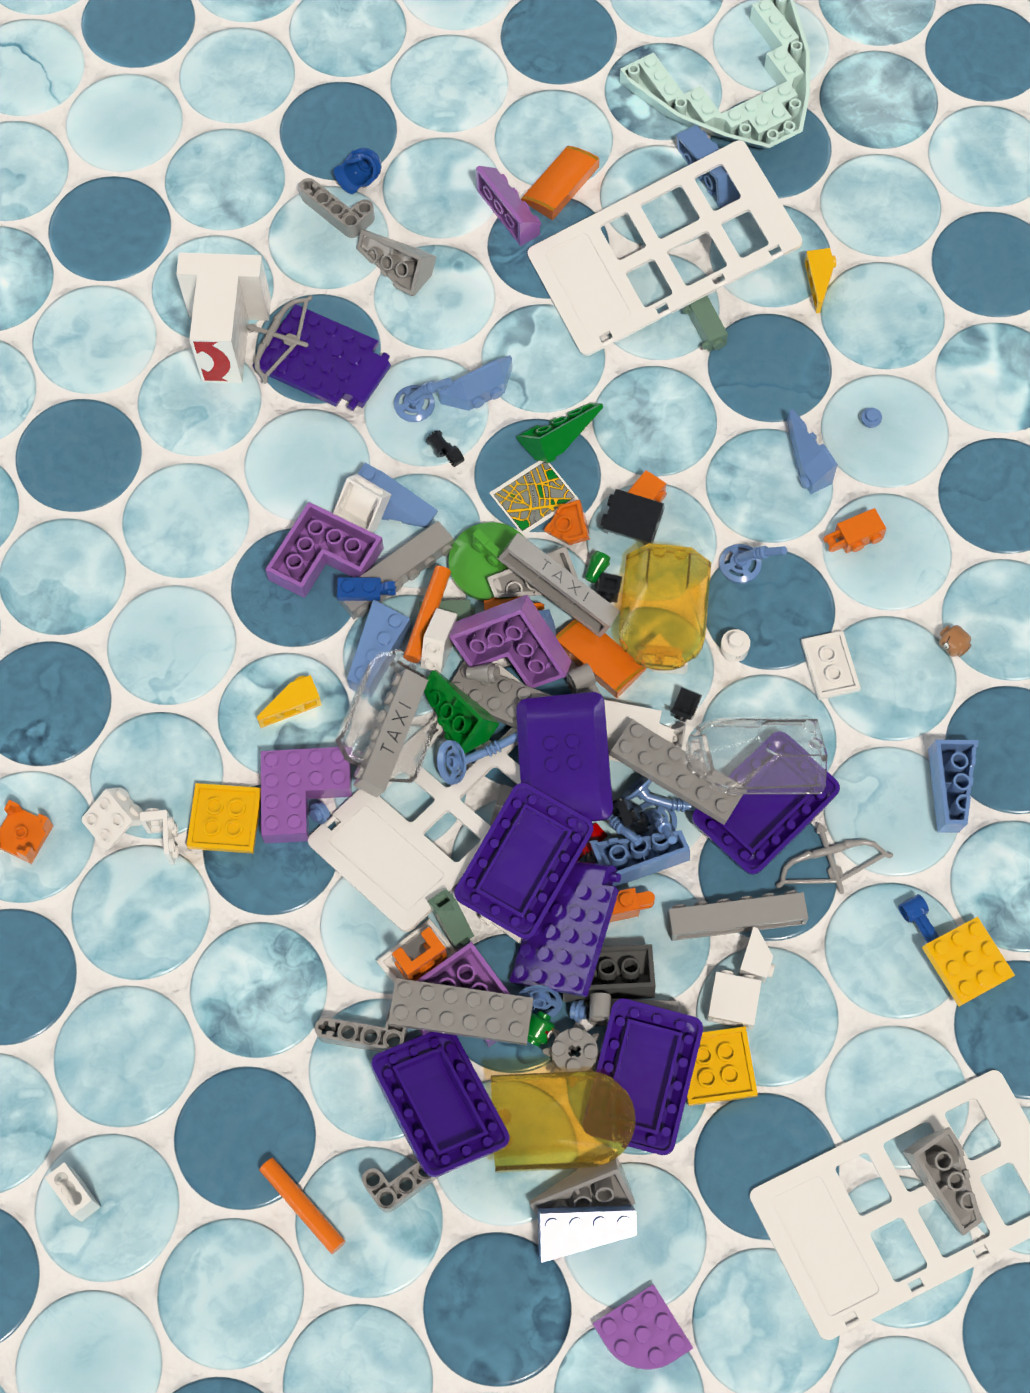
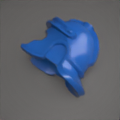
(358, 170)

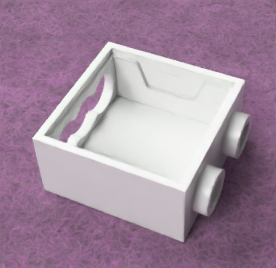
(362, 503)
(436, 640)
(734, 999)
(72, 1192)

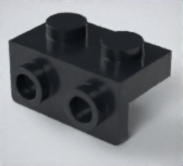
(631, 814)

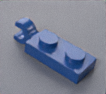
(364, 589)

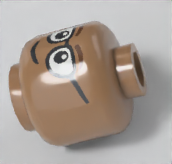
(955, 640)

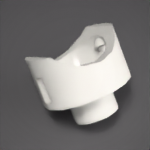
(735, 645)

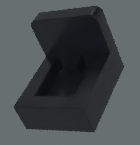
(609, 587)
(686, 704)

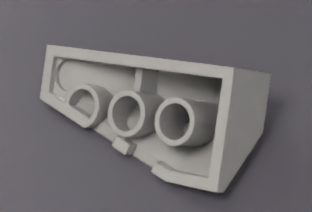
(402, 264)
(510, 584)
(942, 1169)
(588, 1188)

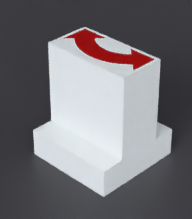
(221, 299)

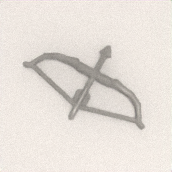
(289, 339)
(835, 872)

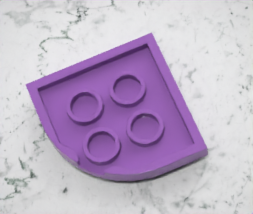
(643, 1332)

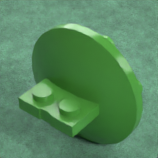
(476, 557)

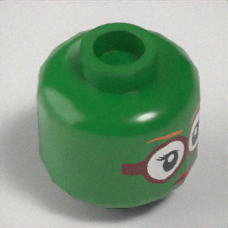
(540, 1028)

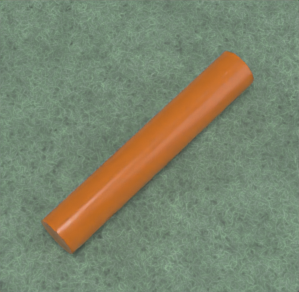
(430, 602)
(302, 1205)

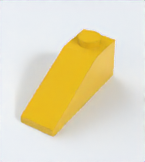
(819, 270)
(293, 699)

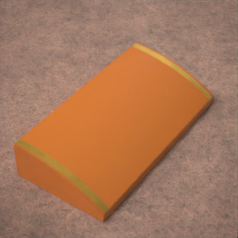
(561, 181)
(610, 664)

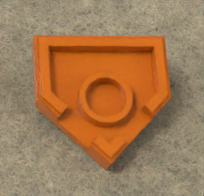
(569, 523)

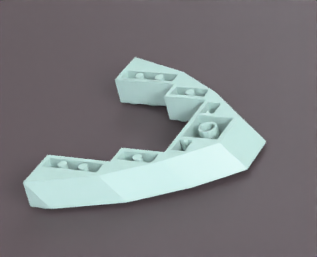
(759, 121)

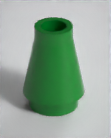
(598, 564)

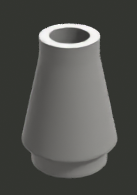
(484, 673)

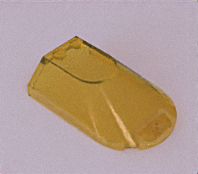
(664, 605)
(561, 1120)

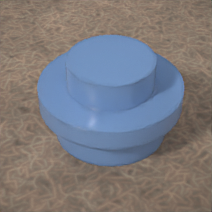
(871, 417)
(319, 812)
(578, 1011)

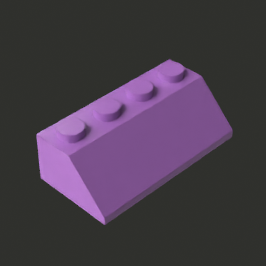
(507, 205)

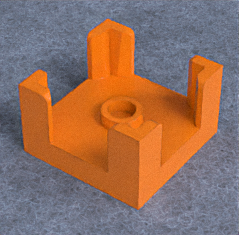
(23, 832)
(424, 962)

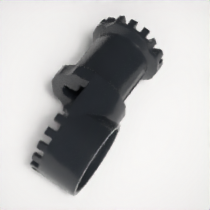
(443, 448)

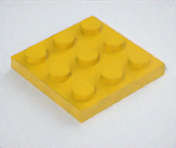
(224, 818)
(968, 961)
(722, 1068)

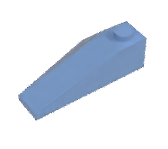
(813, 460)
(403, 504)

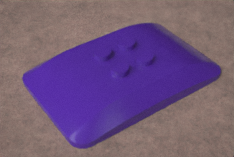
(567, 751)
(764, 824)
(523, 860)
(653, 1059)
(439, 1102)

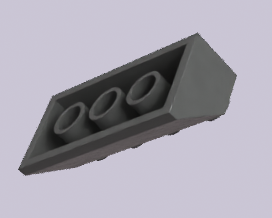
(622, 973)

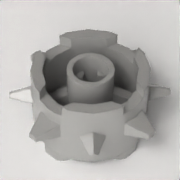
(575, 1040)

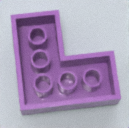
(321, 540)
(512, 632)
(291, 780)
(466, 970)

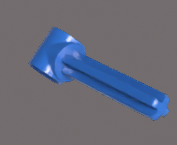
(915, 911)

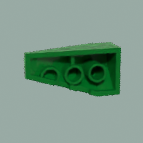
(553, 439)
(458, 713)

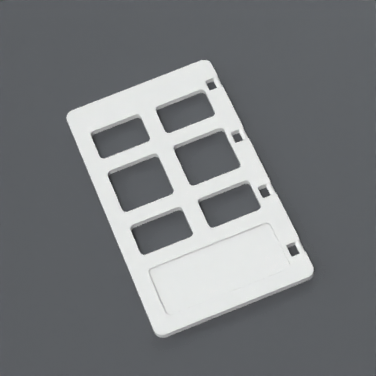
(593, 285)
(391, 856)
(830, 1245)

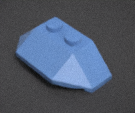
(478, 386)

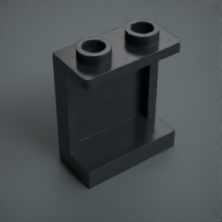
(632, 516)

